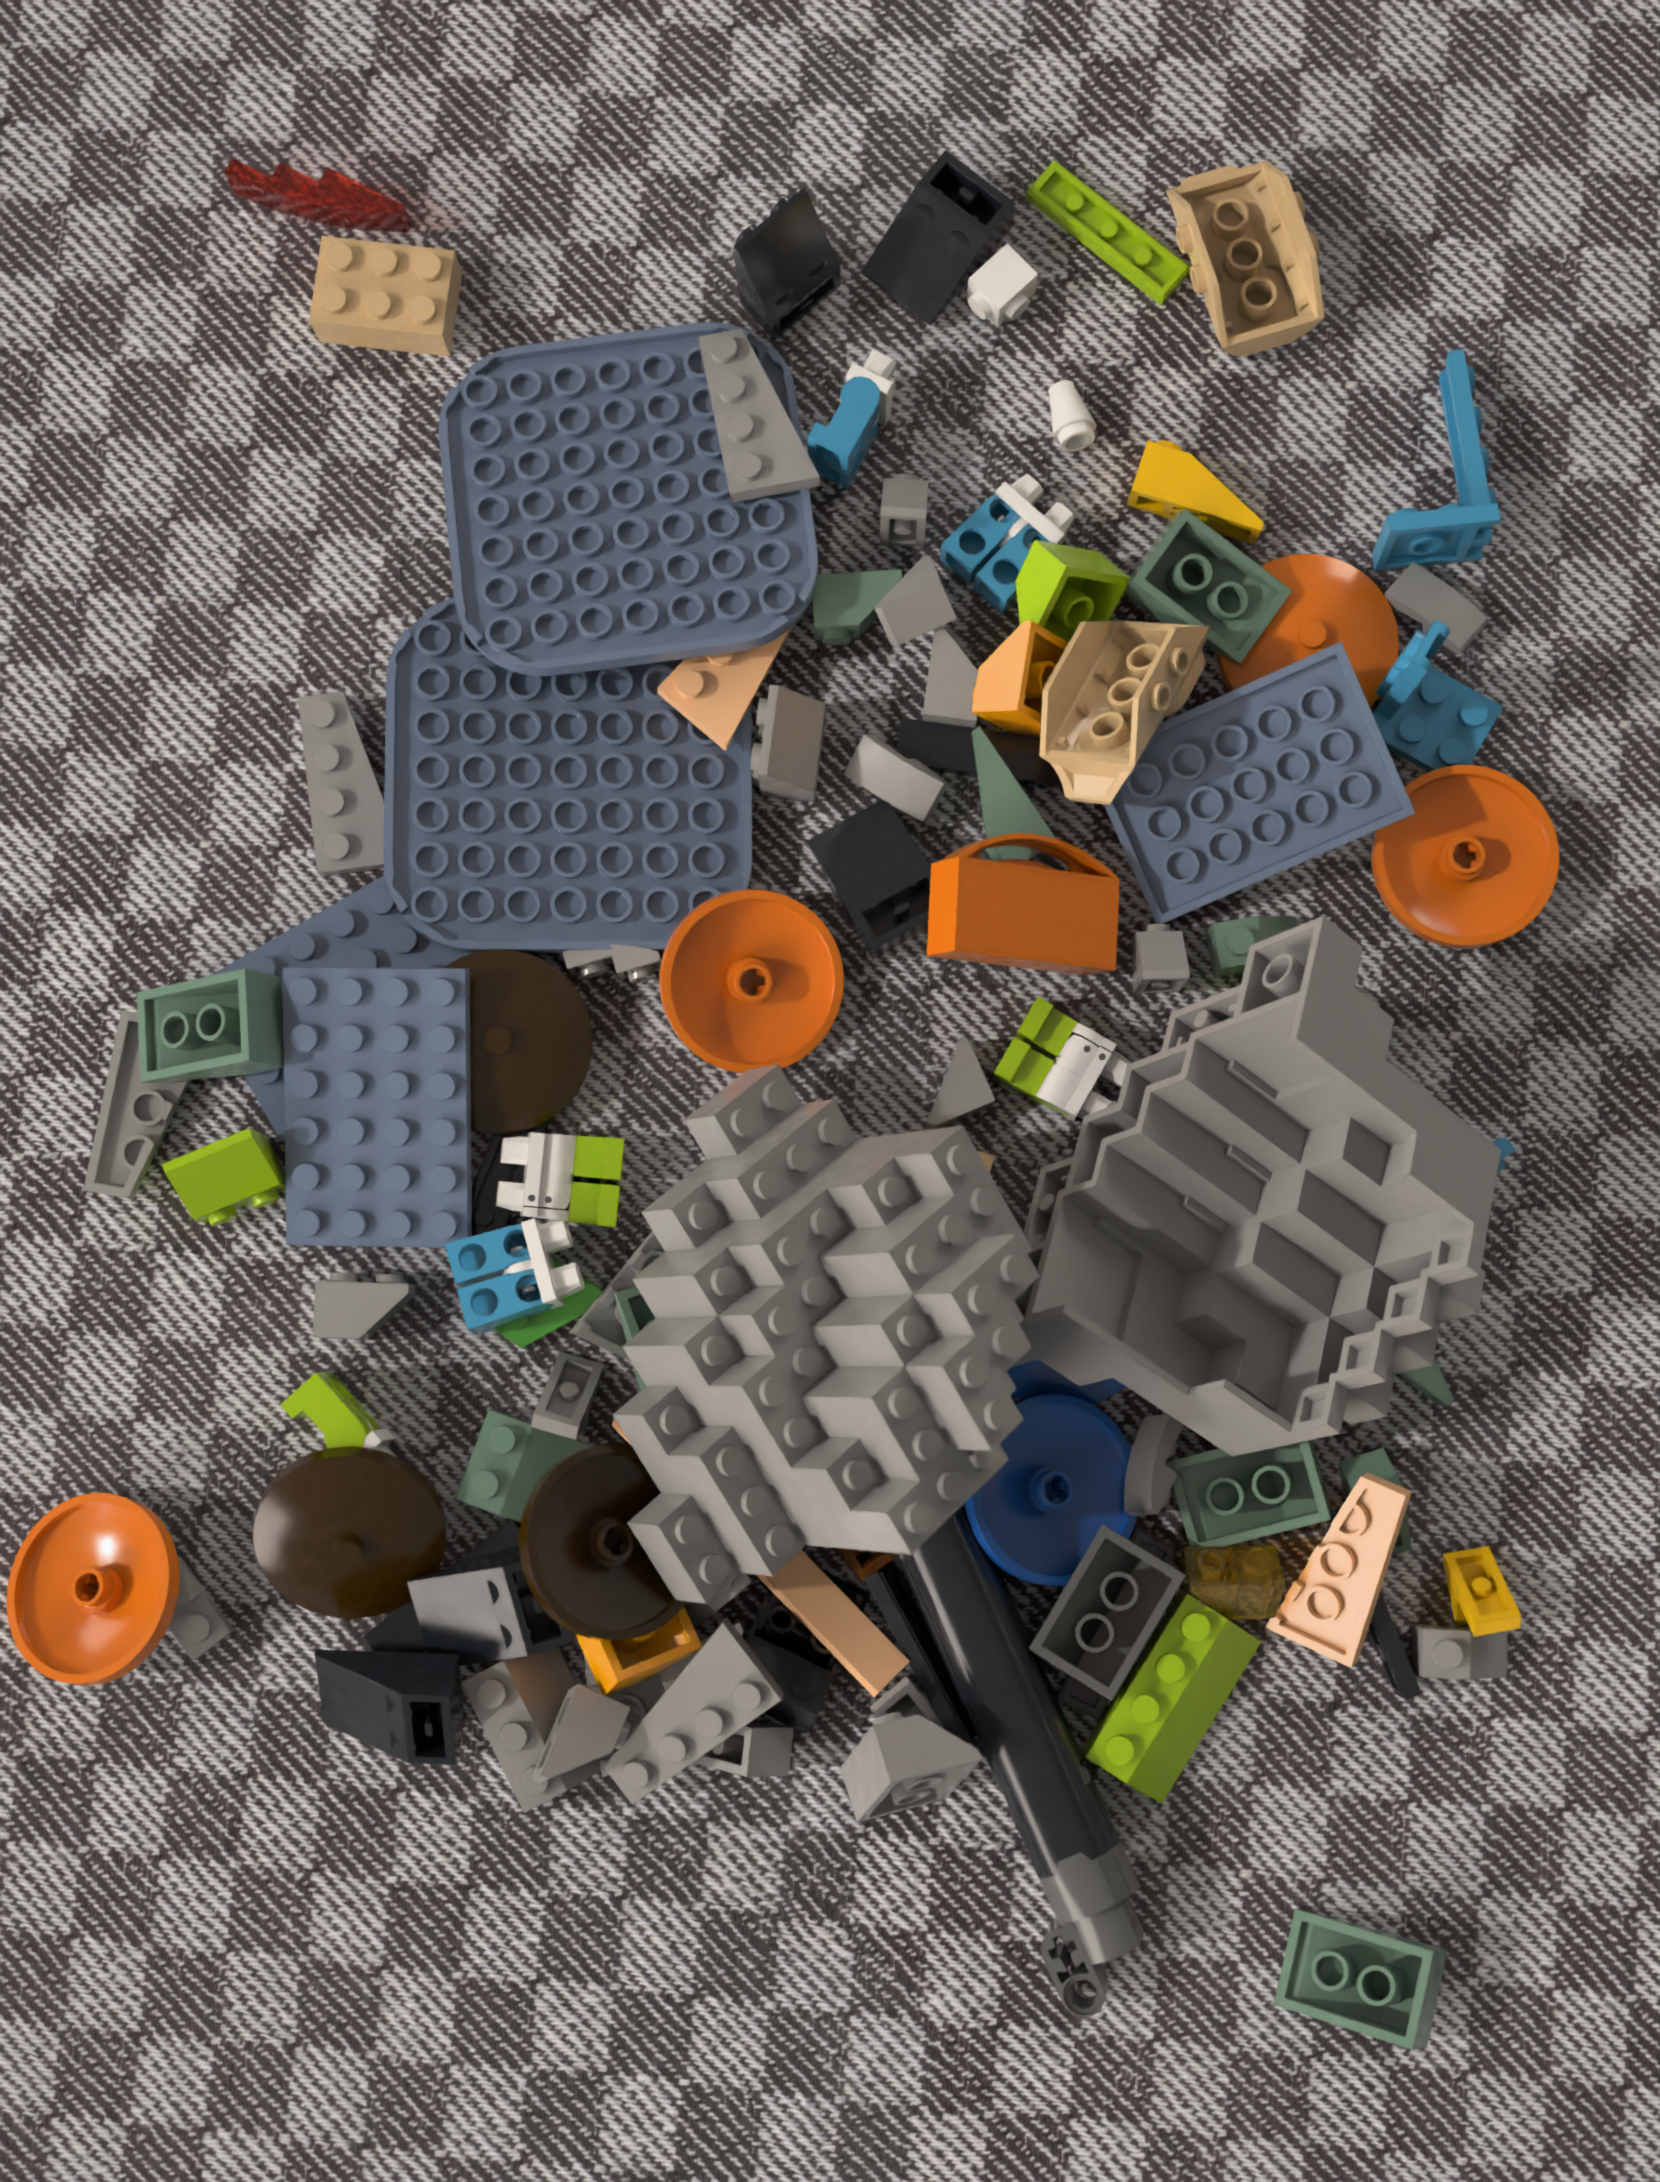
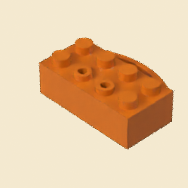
(1025, 909)

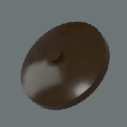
(525, 1040)
(348, 1531)
(584, 1554)

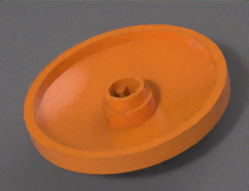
(1326, 607)
(1469, 860)
(751, 980)
(93, 1589)

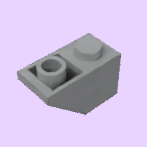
(357, 1308)

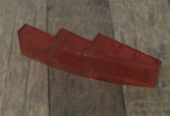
(331, 201)

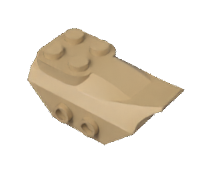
(1250, 255)
(1111, 699)

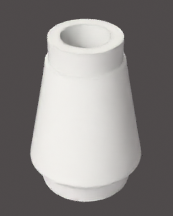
(1070, 418)

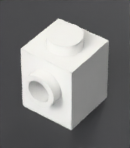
(1002, 287)

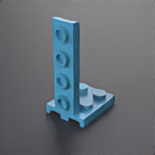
(1456, 529)
(1429, 713)

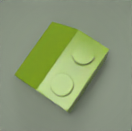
(1066, 587)
(227, 1176)

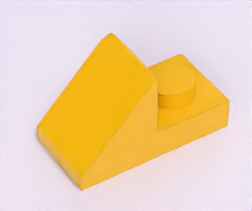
(1479, 1592)

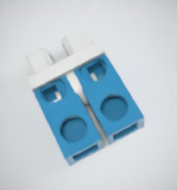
(864, 403)
(999, 537)
(512, 1273)

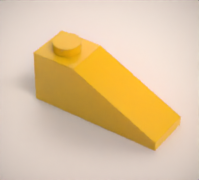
(1177, 480)

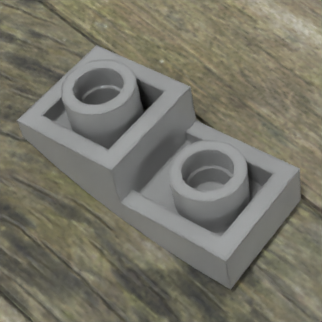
(1430, 599)
(895, 779)
(629, 961)
(1147, 1475)

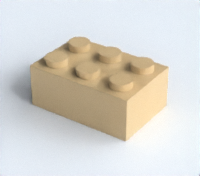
(386, 296)

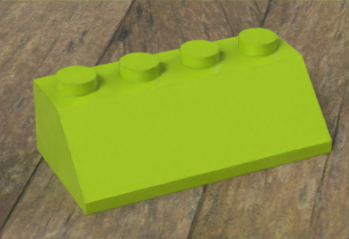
(1170, 1697)

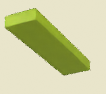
(1108, 232)

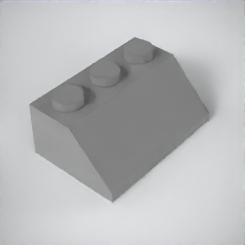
(517, 1711)
(904, 1766)

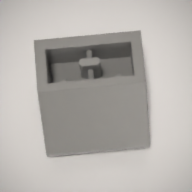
(791, 744)

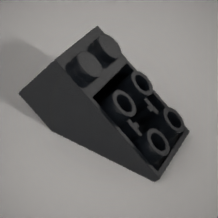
(940, 238)
(785, 265)
(876, 876)
(483, 1611)
(796, 1657)
(395, 1701)

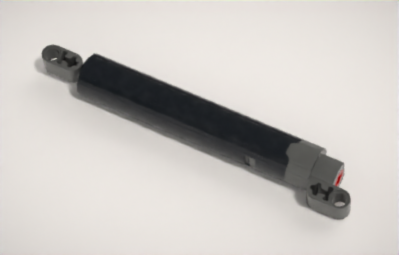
(1030, 1758)

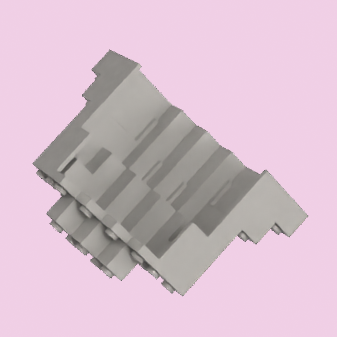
(1262, 1212)
(819, 1338)

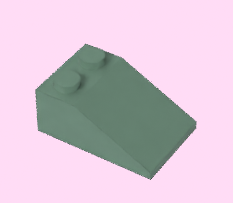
(1206, 581)
(211, 1027)
(510, 1463)
(1249, 1494)
(1361, 1979)

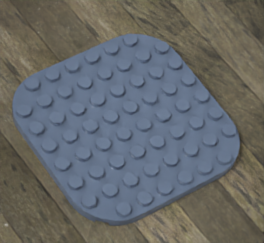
(602, 510)
(551, 801)

